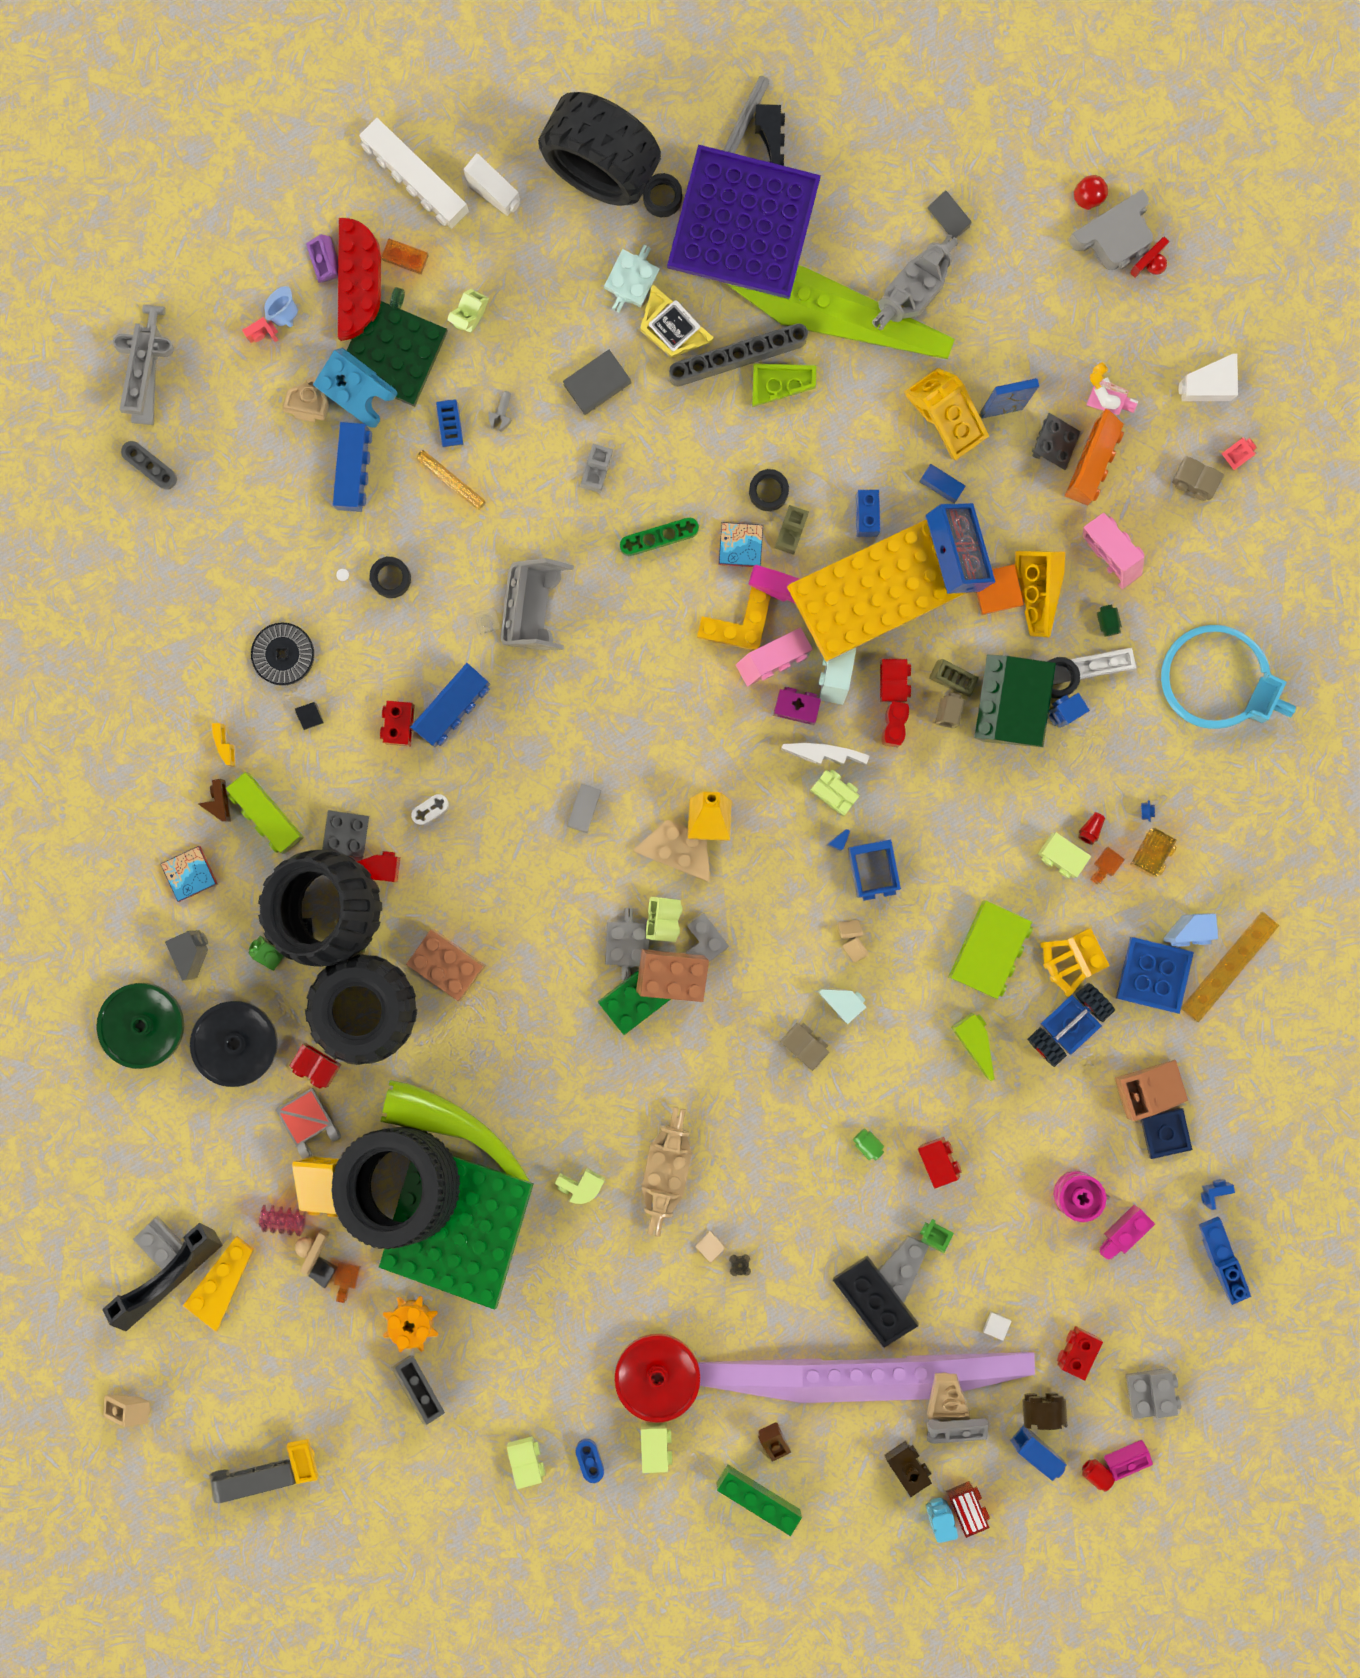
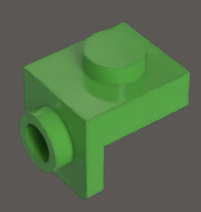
(265, 953)
(936, 1236)

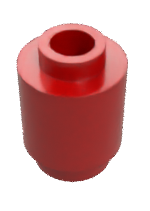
(1098, 1475)

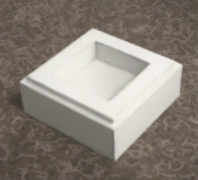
(997, 1326)

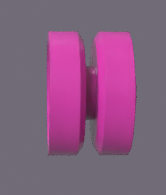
(1092, 1196)

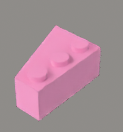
(1115, 549)
(774, 657)

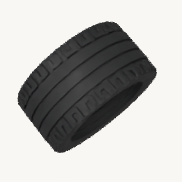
(354, 1196)

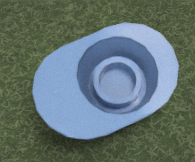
(281, 307)

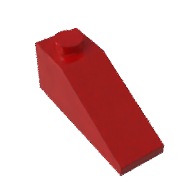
(382, 867)

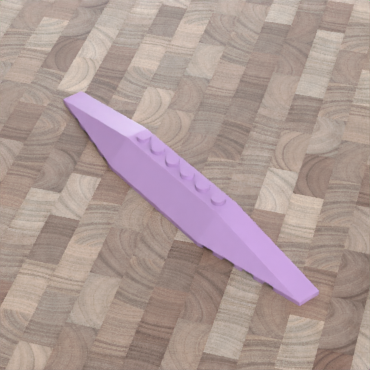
(862, 1378)

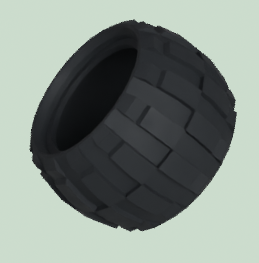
(396, 1001)

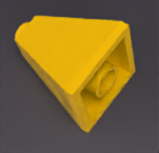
(709, 816)

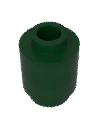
(1109, 620)

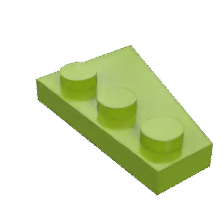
(781, 381)

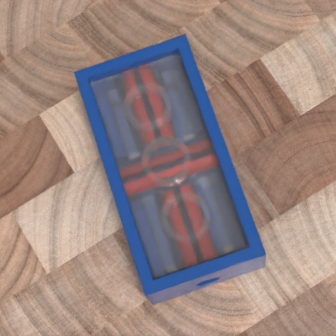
(960, 548)

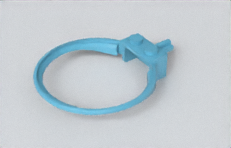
(1263, 700)

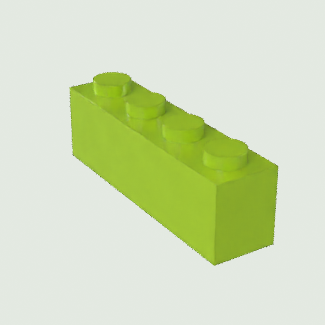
(264, 813)

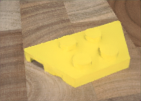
(656, 304)

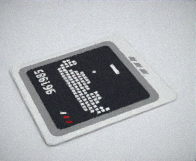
(674, 325)

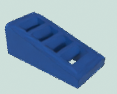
(444, 405)

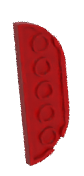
(357, 278)

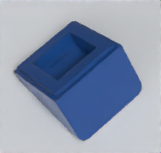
(840, 840)

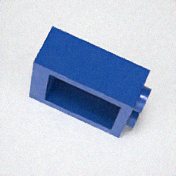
(871, 847)

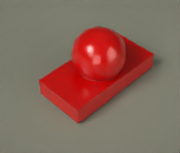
(1153, 260)

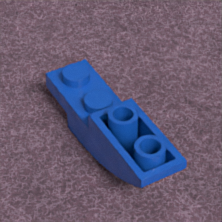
(1223, 1260)

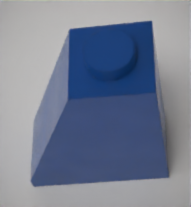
(1038, 1453)

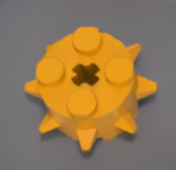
(411, 1312)

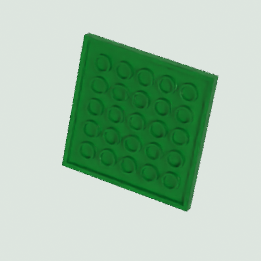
(477, 1242)

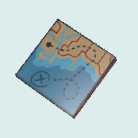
(740, 544)
(188, 873)

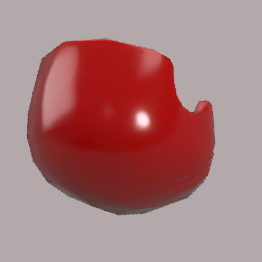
(1091, 192)

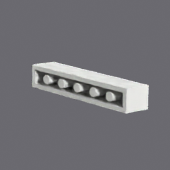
(413, 173)

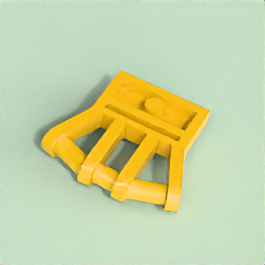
(1086, 953)

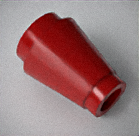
(1091, 829)

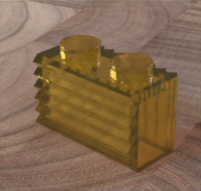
(1154, 852)

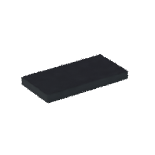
(875, 1301)

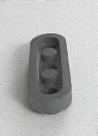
(143, 459)

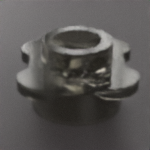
(735, 1269)

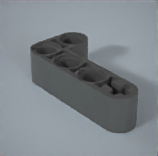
(251, 1481)

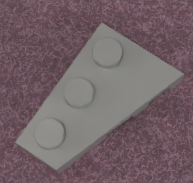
(903, 1266)

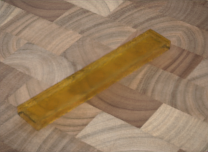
(1230, 966)

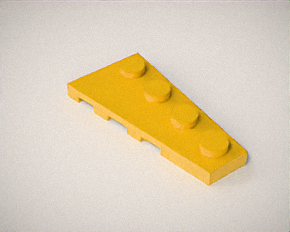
(216, 1290)

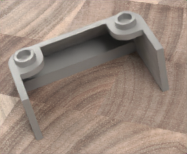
(527, 603)

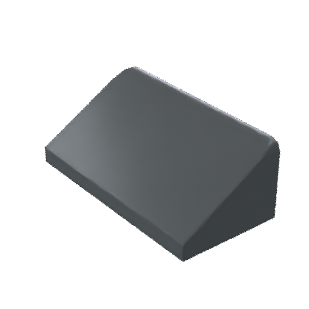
(949, 215)

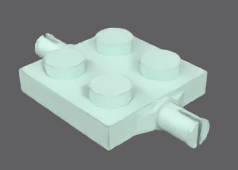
(631, 278)

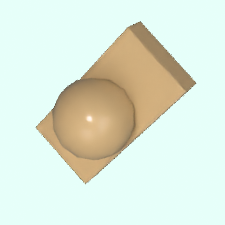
(311, 1249)

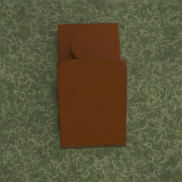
(220, 806)
(773, 1441)

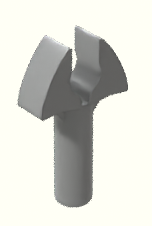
(501, 412)

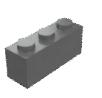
(418, 1390)

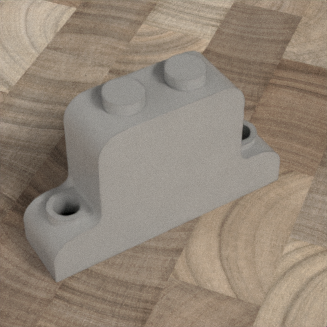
(1117, 233)

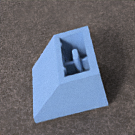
(1194, 928)

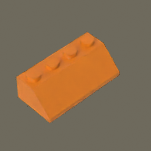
(1094, 458)

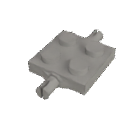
(625, 943)

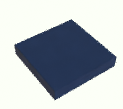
(1166, 1133)

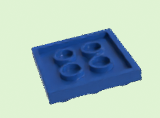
(1154, 975)

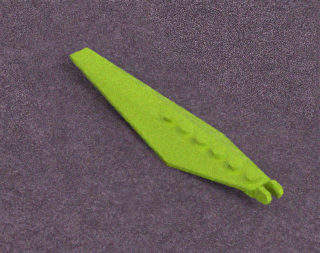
(844, 313)

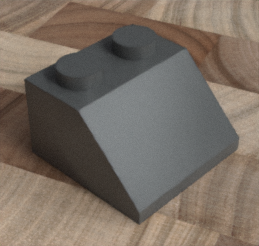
(188, 953)

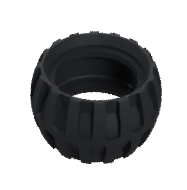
(283, 900)

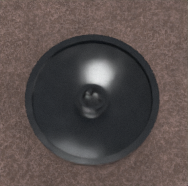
(233, 1043)

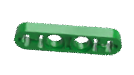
(660, 540)

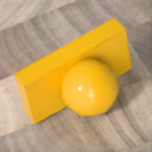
(302, 1461)

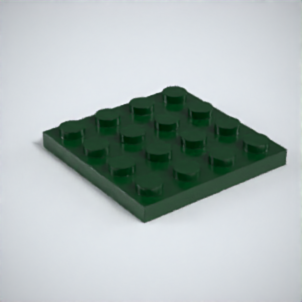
(399, 350)

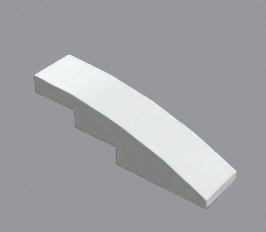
(816, 753)

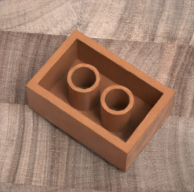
(445, 964)
(672, 975)

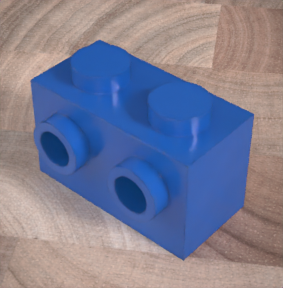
(1067, 710)

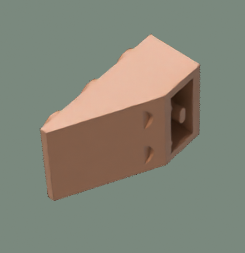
(1151, 1090)

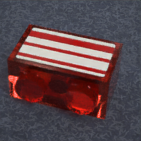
(968, 1509)

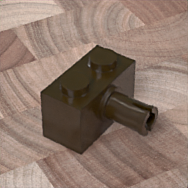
(908, 1468)

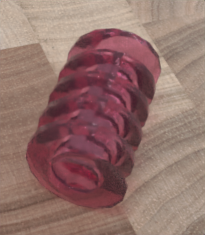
(282, 1221)

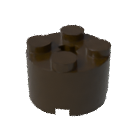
(1045, 1412)

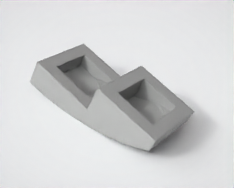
(596, 468)
(584, 808)

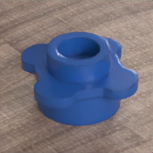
(1147, 811)

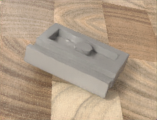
(159, 1242)

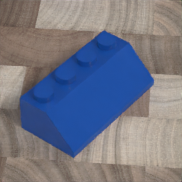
(451, 705)

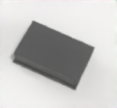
(597, 382)

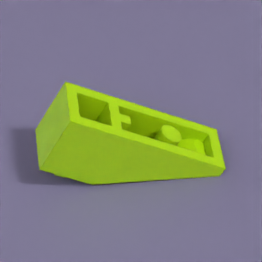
(975, 1040)

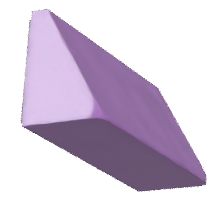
(323, 258)

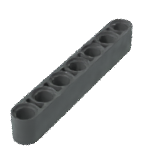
(745, 347)

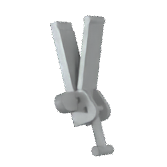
(144, 350)

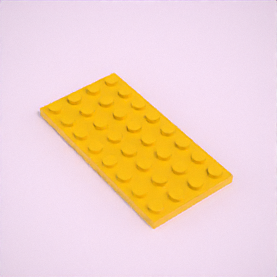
(872, 591)

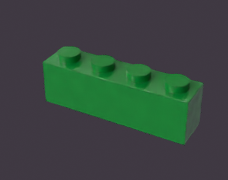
(759, 1500)

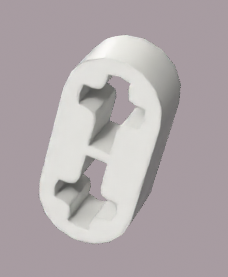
(427, 806)

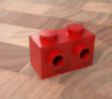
(397, 723)
(939, 1162)
(1079, 1353)

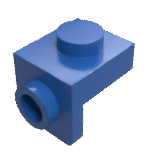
(1218, 1188)

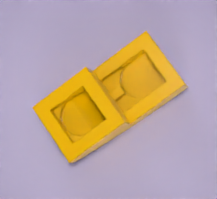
(226, 751)

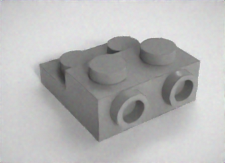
(1153, 1393)

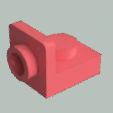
(257, 330)
(1240, 452)

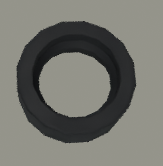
(663, 211)
(780, 478)
(385, 561)
(1075, 676)

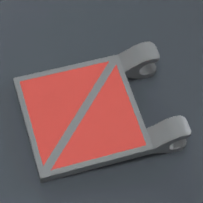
(306, 1118)

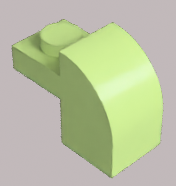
(469, 310)
(584, 1190)

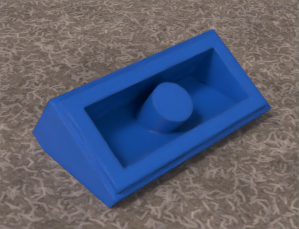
(942, 483)

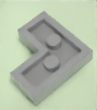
(709, 939)

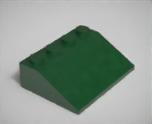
(1015, 701)

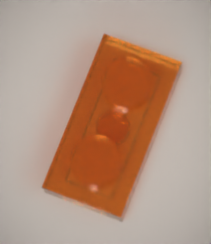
(405, 256)

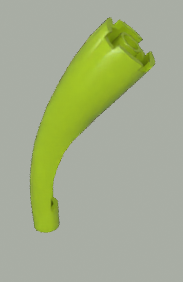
(428, 1112)

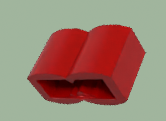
(894, 680)
(895, 718)
(315, 1066)

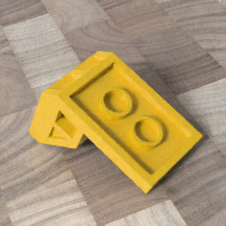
(947, 404)

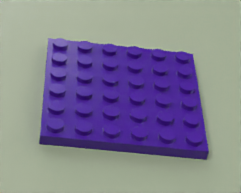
(743, 221)

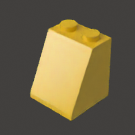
(314, 1184)

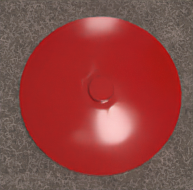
(657, 1378)

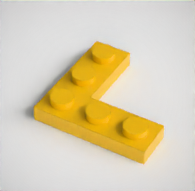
(745, 635)

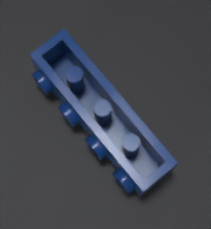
(351, 467)

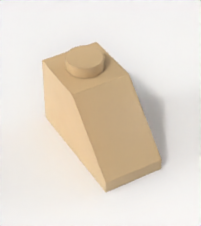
(126, 1410)

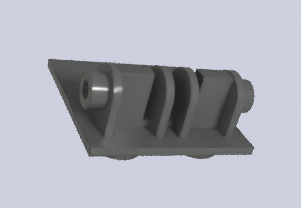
(1056, 441)
(345, 833)

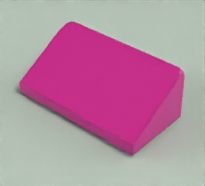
(1128, 1460)

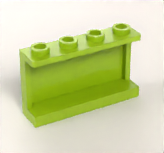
(991, 949)

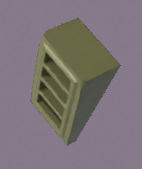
(938, 669)

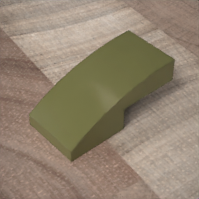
(791, 529)

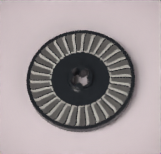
(282, 637)

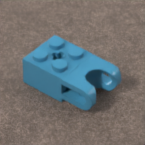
(360, 387)

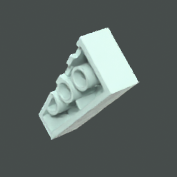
(837, 678)

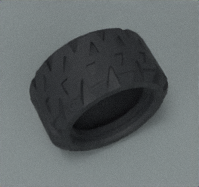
(599, 148)

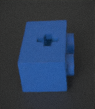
(867, 513)

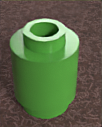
(868, 1144)

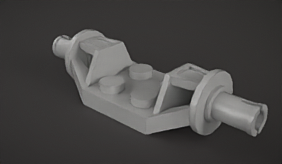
(916, 284)

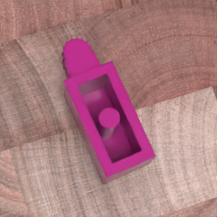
(1125, 1232)

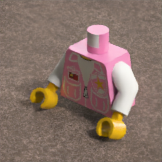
(1107, 395)

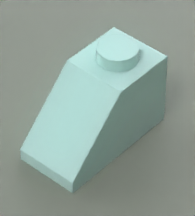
(844, 1002)

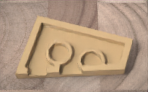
(947, 1398)

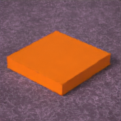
(1003, 593)

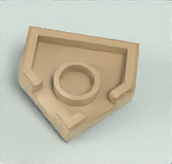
(306, 402)

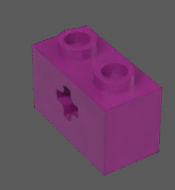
(805, 714)

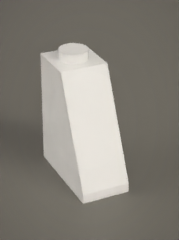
(491, 185)
(1213, 382)

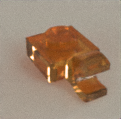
(1108, 864)
(346, 1278)

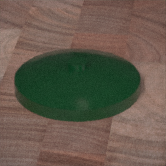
(140, 1025)

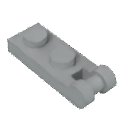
(957, 1430)

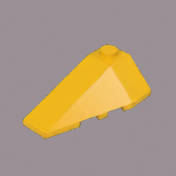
(1041, 583)

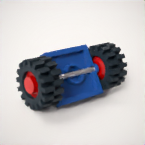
(1071, 1024)

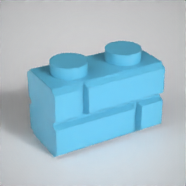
(941, 1520)

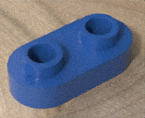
(588, 1460)

